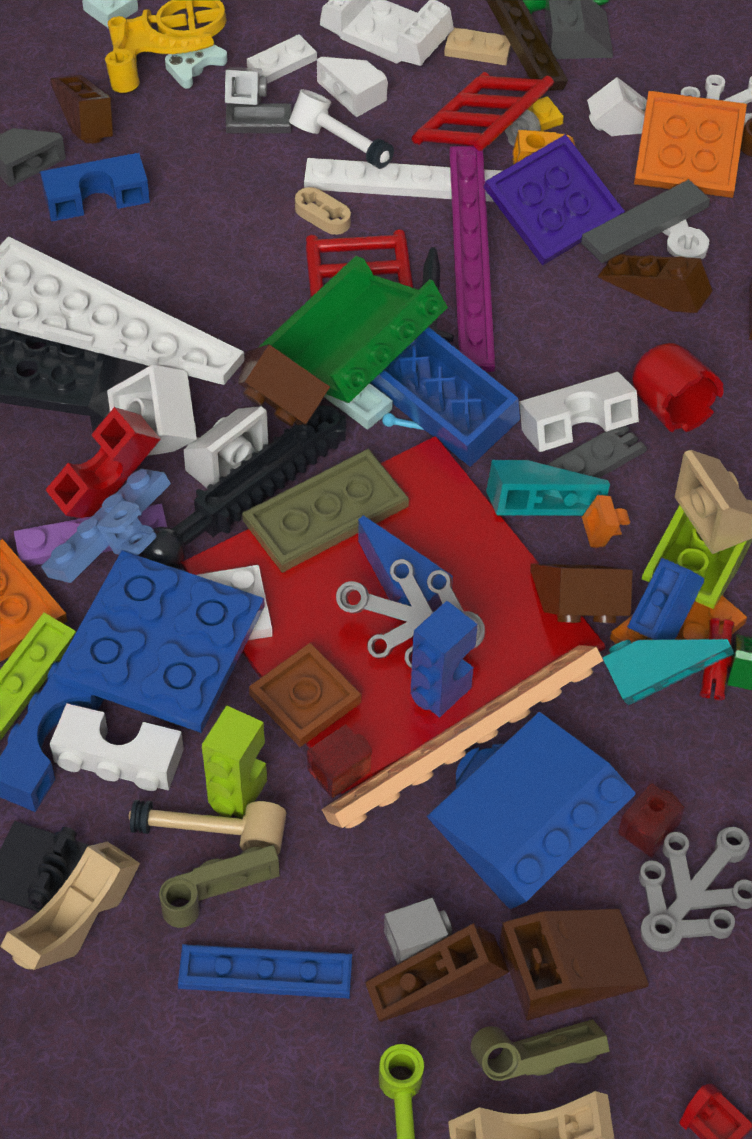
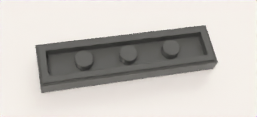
(645, 221)

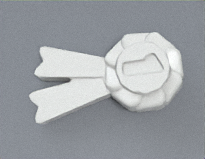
(686, 241)

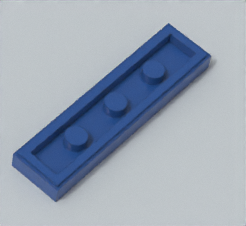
(265, 971)

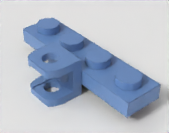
(112, 525)

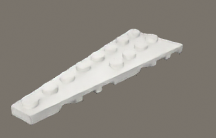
(74, 309)

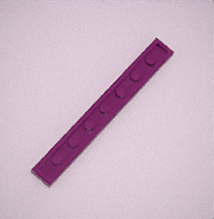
(471, 256)

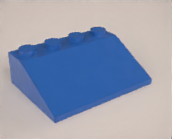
(530, 808)

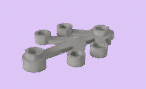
(412, 615)
(692, 893)

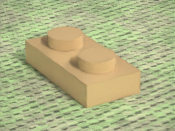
(478, 46)

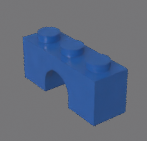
(117, 176)
(438, 665)

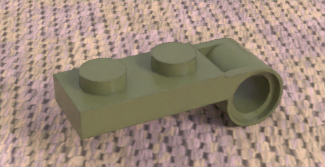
(213, 879)
(538, 1053)

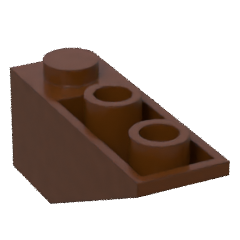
(667, 281)

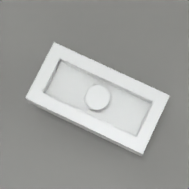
(283, 58)

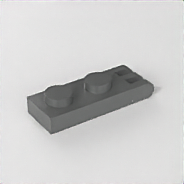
(602, 453)

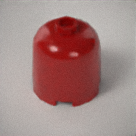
(676, 386)

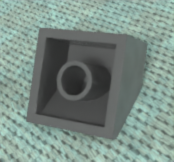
(577, 29)

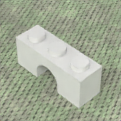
(603, 401)
(146, 760)

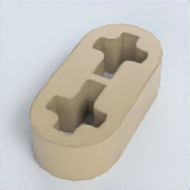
(321, 212)

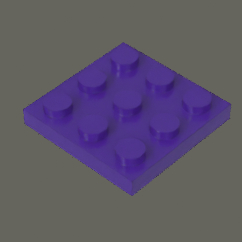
(552, 199)

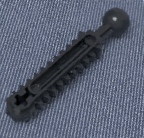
(250, 484)

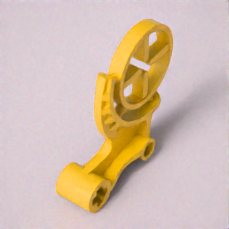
(137, 36)

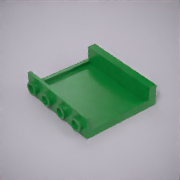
(356, 327)

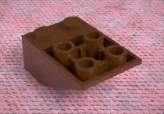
(570, 959)

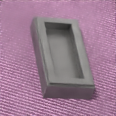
(258, 118)

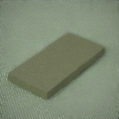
(324, 510)

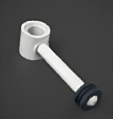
(312, 113)

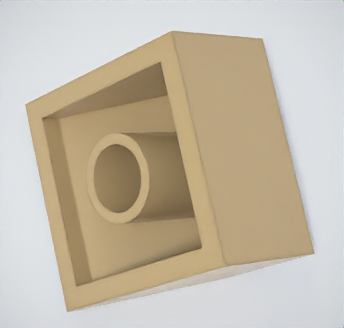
(713, 501)

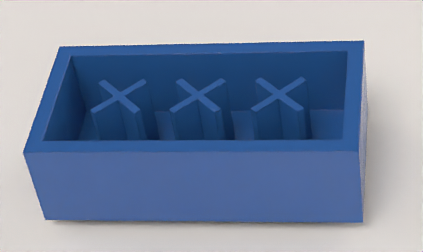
(449, 396)

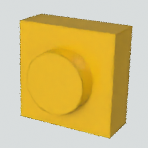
(547, 113)

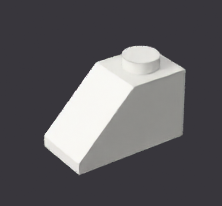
(352, 83)
(617, 109)

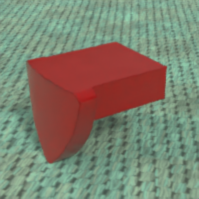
(714, 1116)

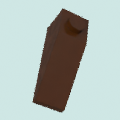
(84, 107)
(438, 973)

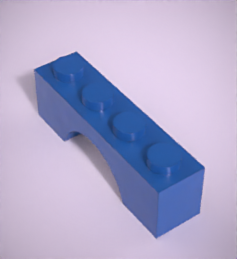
(23, 766)

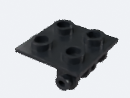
(36, 864)

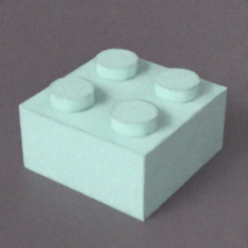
(106, 9)

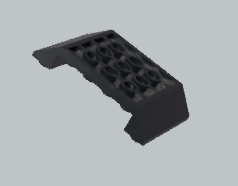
(64, 379)

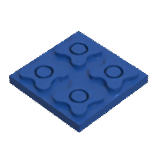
(160, 641)

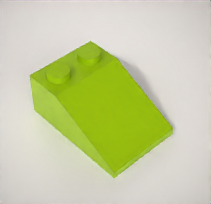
(686, 548)

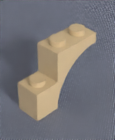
(66, 919)

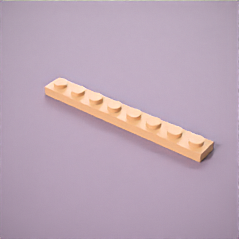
(451, 744)

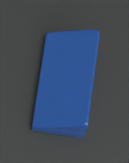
(666, 601)

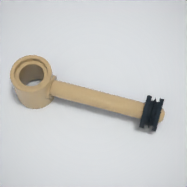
(260, 825)

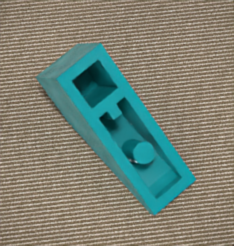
(541, 489)
(655, 664)

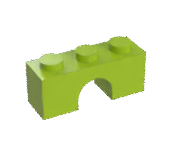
(231, 764)

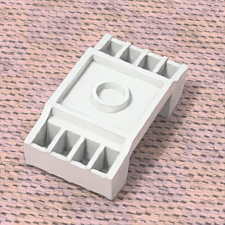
(389, 28)

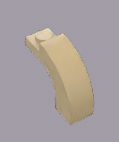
(580, 1119)

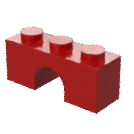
(124, 444)

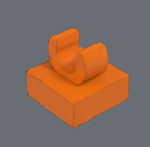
(603, 521)

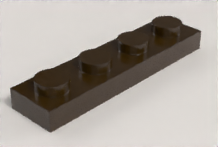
(528, 41)

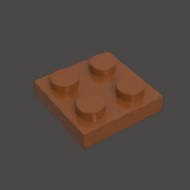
(305, 694)

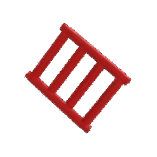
(496, 123)
(396, 241)

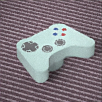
(190, 64)

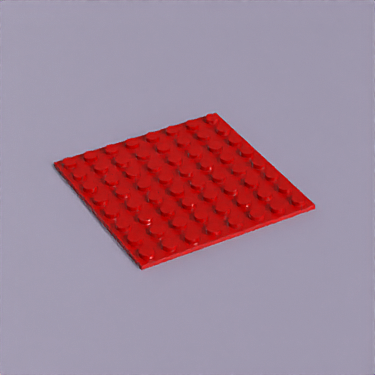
(491, 577)

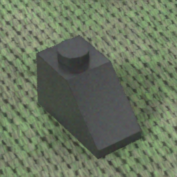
(28, 153)

